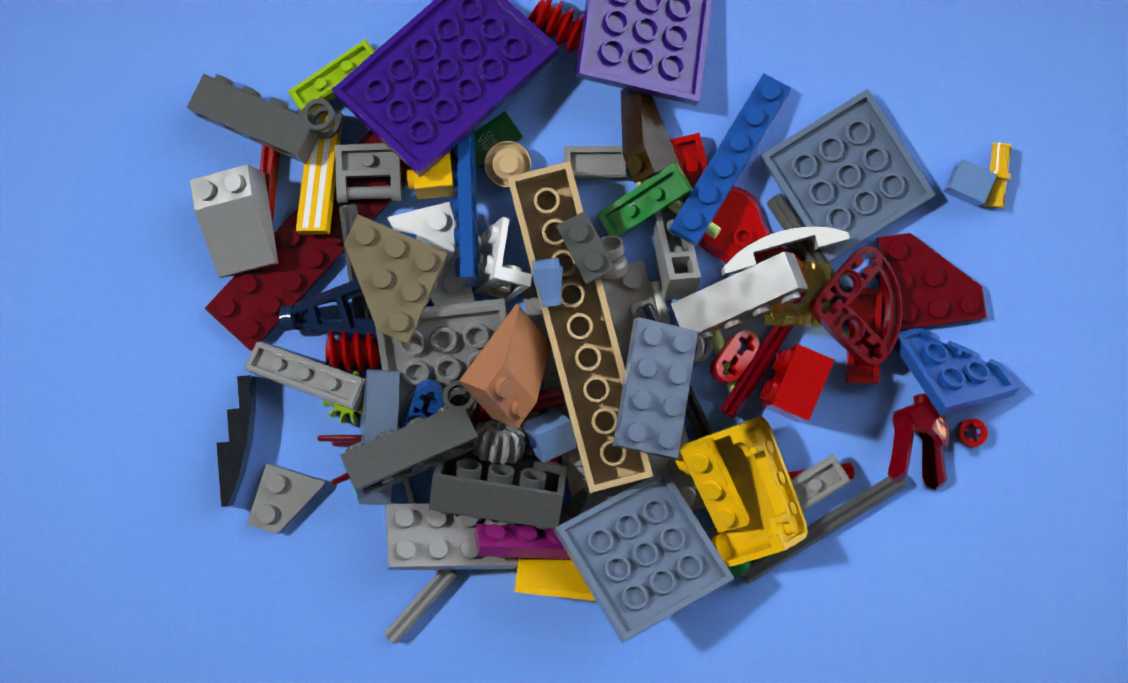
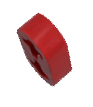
(740, 360)

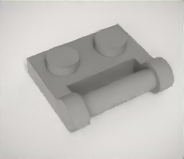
(365, 162)

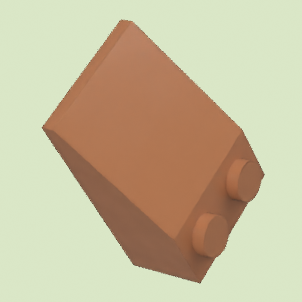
(509, 369)

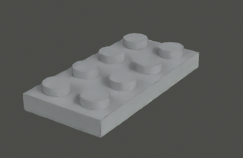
(435, 541)

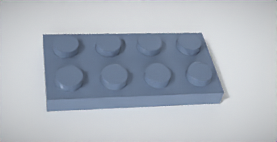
(655, 388)

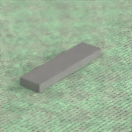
(306, 375)

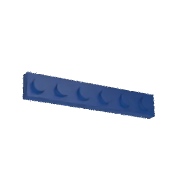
(729, 159)
(466, 208)

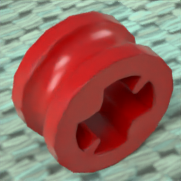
(982, 436)

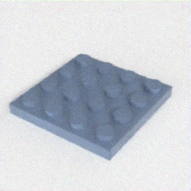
(848, 172)
(643, 555)

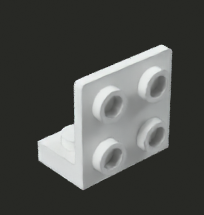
(493, 278)

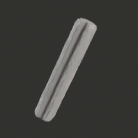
(419, 605)

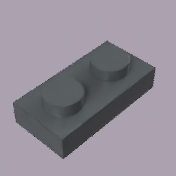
(585, 247)

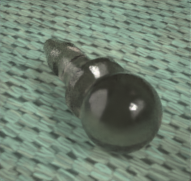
(574, 508)

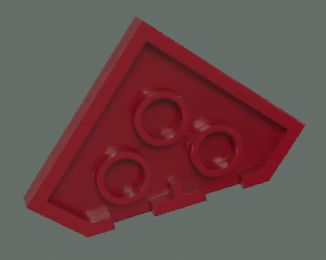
(930, 285)

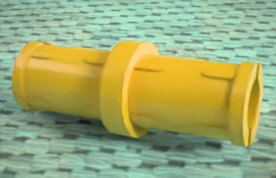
(999, 165)

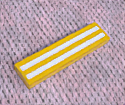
(319, 184)

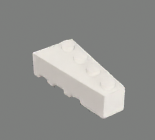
(436, 228)

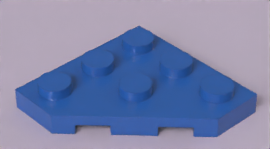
(951, 373)

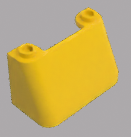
(765, 491)

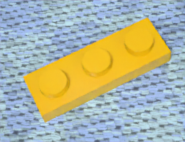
(714, 484)

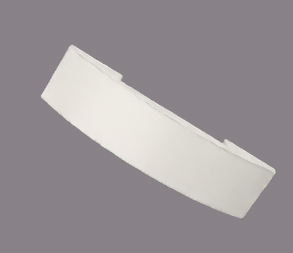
(820, 237)

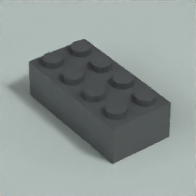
(510, 493)

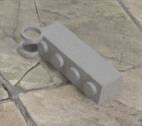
(739, 297)

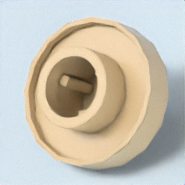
(506, 160)

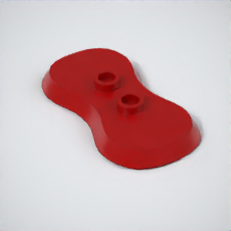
(740, 226)

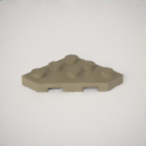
(394, 275)

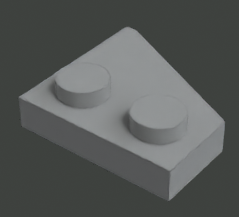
(281, 497)

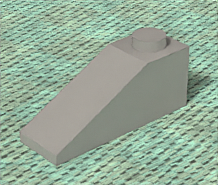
(675, 259)

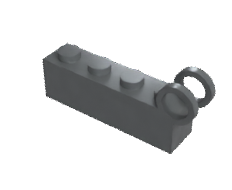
(261, 120)
(414, 447)

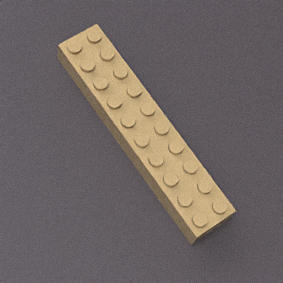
(578, 330)

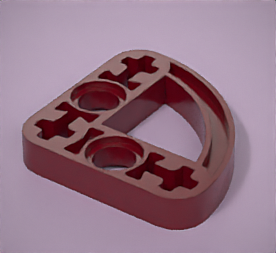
(841, 311)

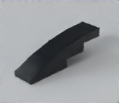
(234, 454)

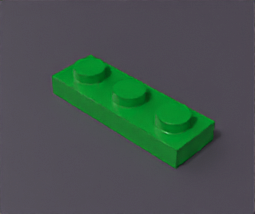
(645, 201)

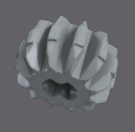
(499, 442)

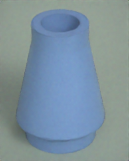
(548, 280)

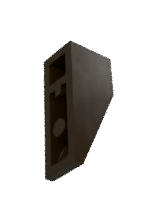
(644, 136)

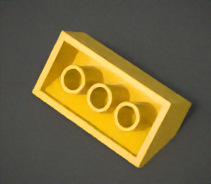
(551, 578)

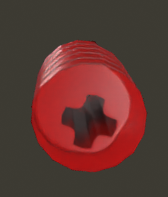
(558, 23)
(352, 351)

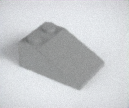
(235, 219)

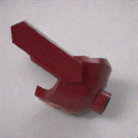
(935, 436)

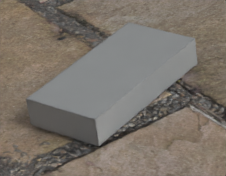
(596, 162)

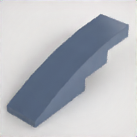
(379, 415)

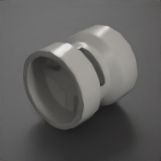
(615, 248)

